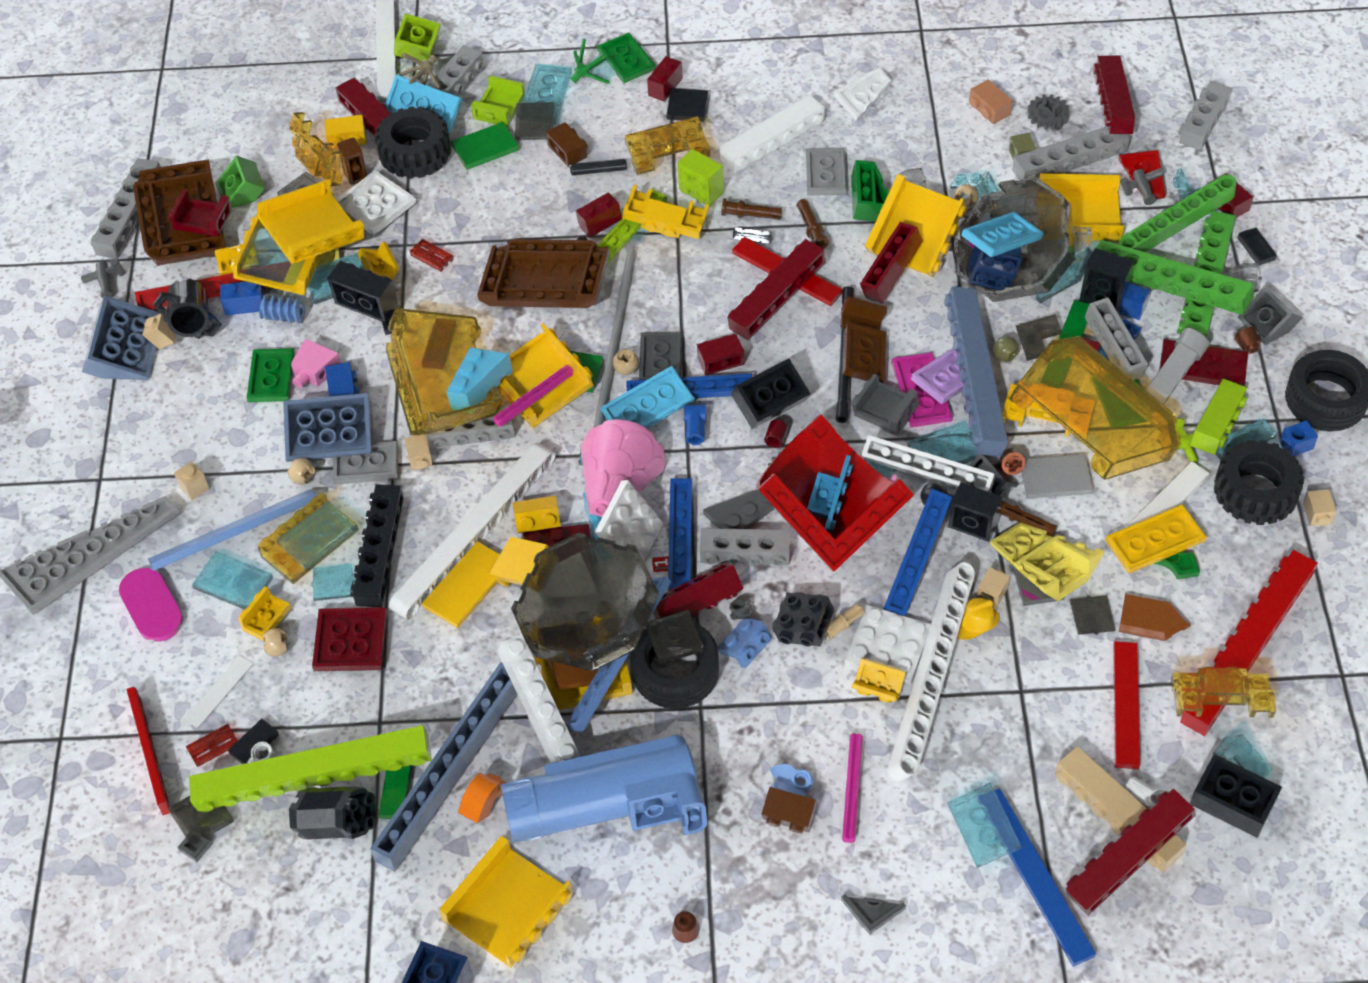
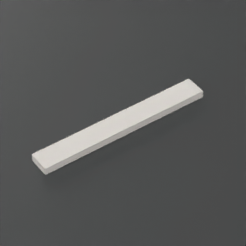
(385, 47)

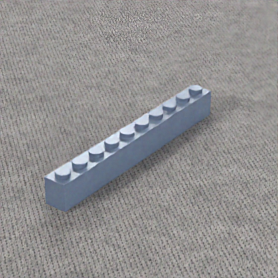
(976, 372)
(444, 770)

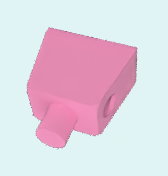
(311, 362)

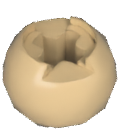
(967, 189)
(625, 362)
(301, 471)
(275, 642)

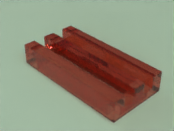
(428, 257)
(211, 743)

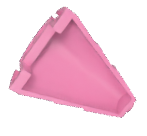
(618, 453)

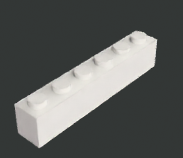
(771, 133)
(925, 464)
(537, 700)

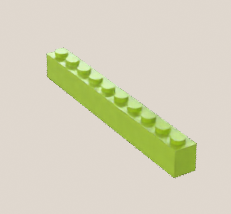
(310, 768)

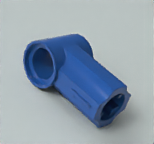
(695, 419)

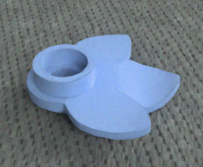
(787, 779)

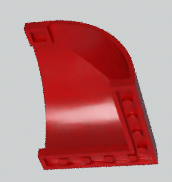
(864, 507)

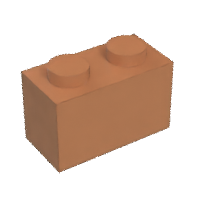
(990, 101)

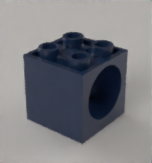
(994, 271)
(438, 965)

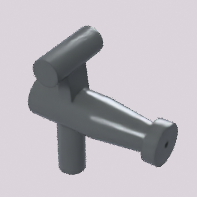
(1141, 181)
(103, 275)

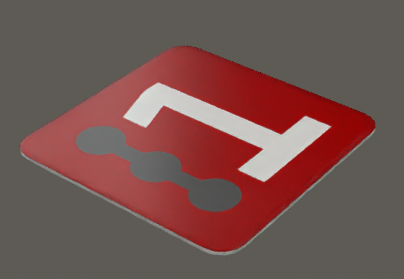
(660, 564)

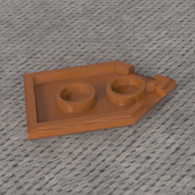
(1151, 617)

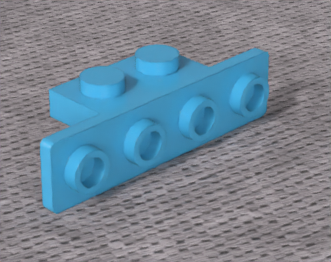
(826, 493)

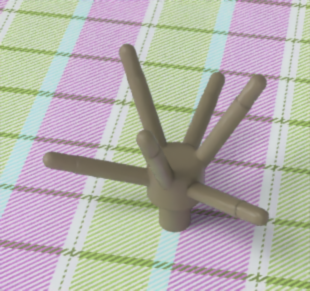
(424, 67)

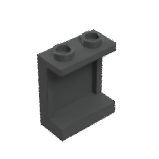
(885, 405)

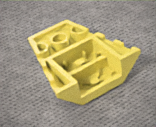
(1047, 560)

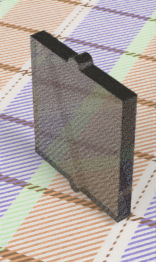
(1092, 615)

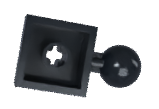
(971, 509)

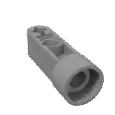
(1189, 347)

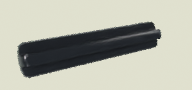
(598, 167)

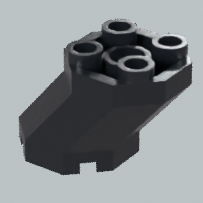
(332, 812)

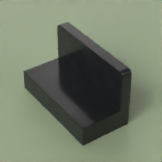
(993, 465)

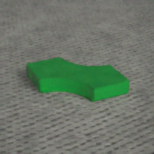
(1182, 565)

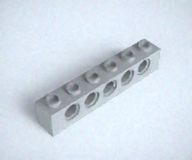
(1070, 154)
(121, 215)

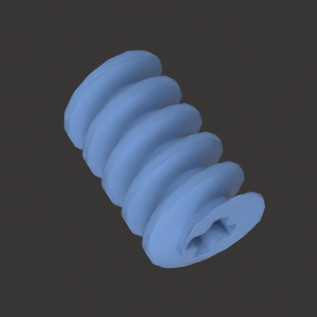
(281, 310)

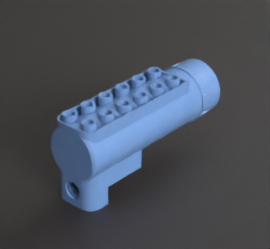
(643, 781)

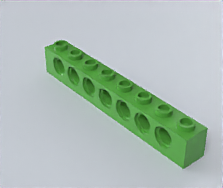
(1211, 258)
(1185, 279)

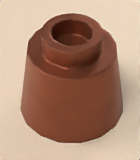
(1248, 340)
(1012, 462)
(685, 927)

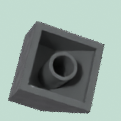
(1270, 315)

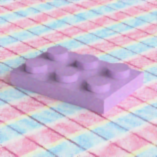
(940, 377)

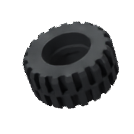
(413, 159)
(1262, 460)

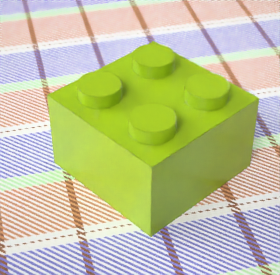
(416, 37)
(700, 177)

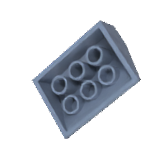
(117, 342)
(328, 427)

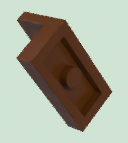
(862, 313)

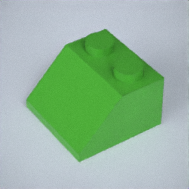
(240, 182)

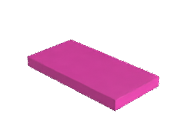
(929, 410)

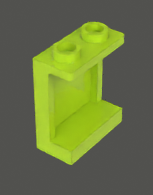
(498, 101)

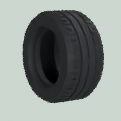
(1318, 411)
(675, 691)

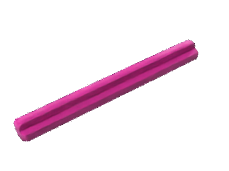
(533, 395)
(852, 788)

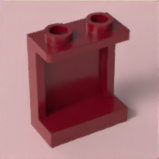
(200, 215)

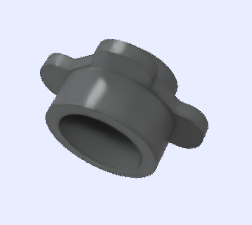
(740, 609)

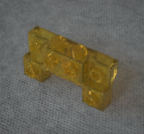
(664, 141)
(313, 153)
(1222, 687)

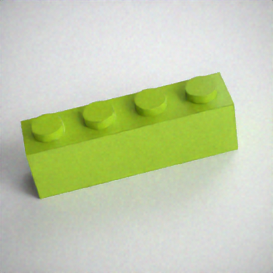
(1219, 417)

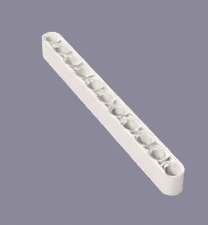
(473, 528)
(931, 673)

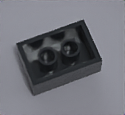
(1106, 277)
(363, 291)
(770, 393)
(1235, 795)

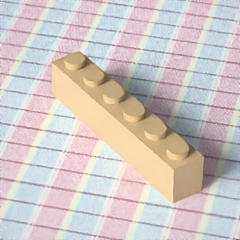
(1110, 801)

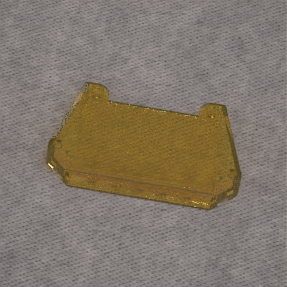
(424, 359)
(1099, 407)

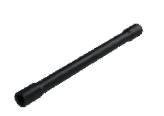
(842, 405)

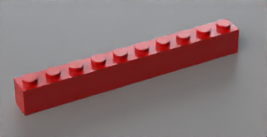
(1258, 627)

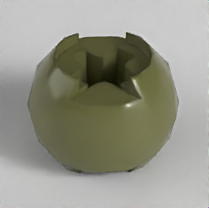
(1005, 349)

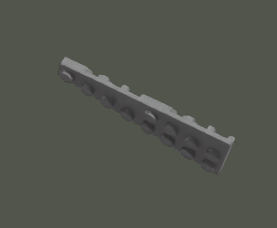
(61, 568)

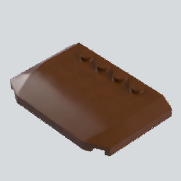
(157, 195)
(544, 274)

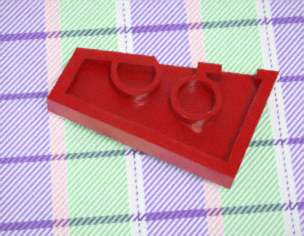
(1148, 162)

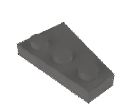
(740, 511)

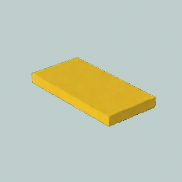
(1155, 538)
(463, 586)

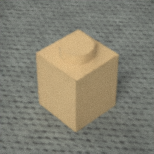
(158, 332)
(418, 452)
(191, 480)
(1319, 507)
(993, 586)

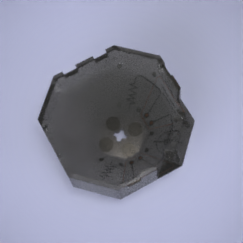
(1047, 257)
(571, 587)

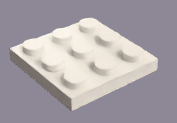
(375, 202)
(630, 520)
(889, 640)

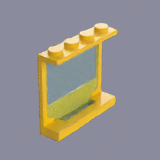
(264, 263)

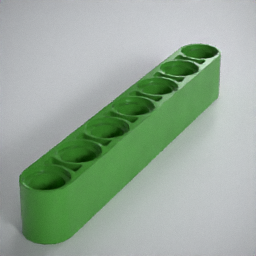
(1181, 215)

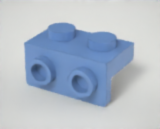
(745, 641)

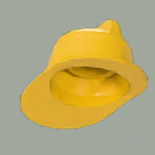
(977, 618)

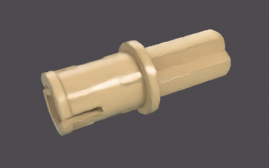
(843, 621)

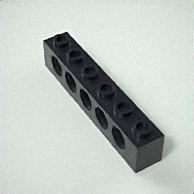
(384, 511)

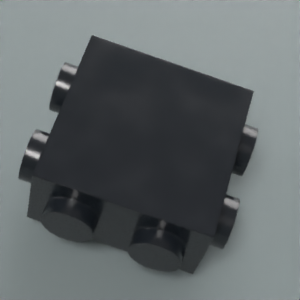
(803, 619)

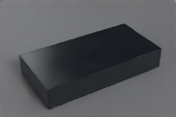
(1257, 246)
(258, 733)

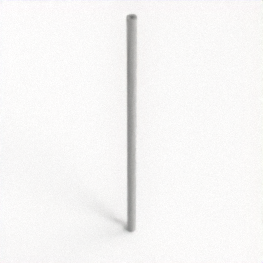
(615, 335)

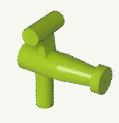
(1185, 440)

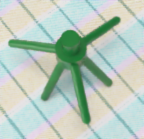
(582, 70)

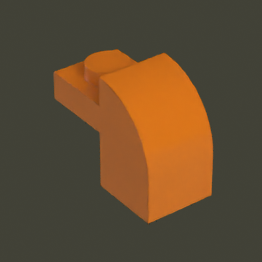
(480, 796)

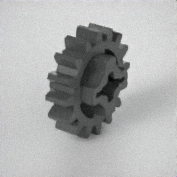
(1048, 112)

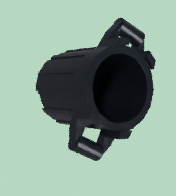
(187, 310)

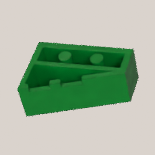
(867, 191)

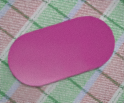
(150, 604)

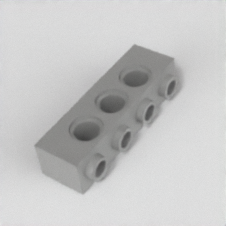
(459, 71)
(1204, 115)
(1115, 338)
(473, 432)
(753, 539)

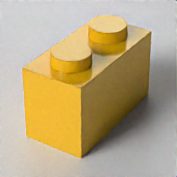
(344, 128)
(536, 514)

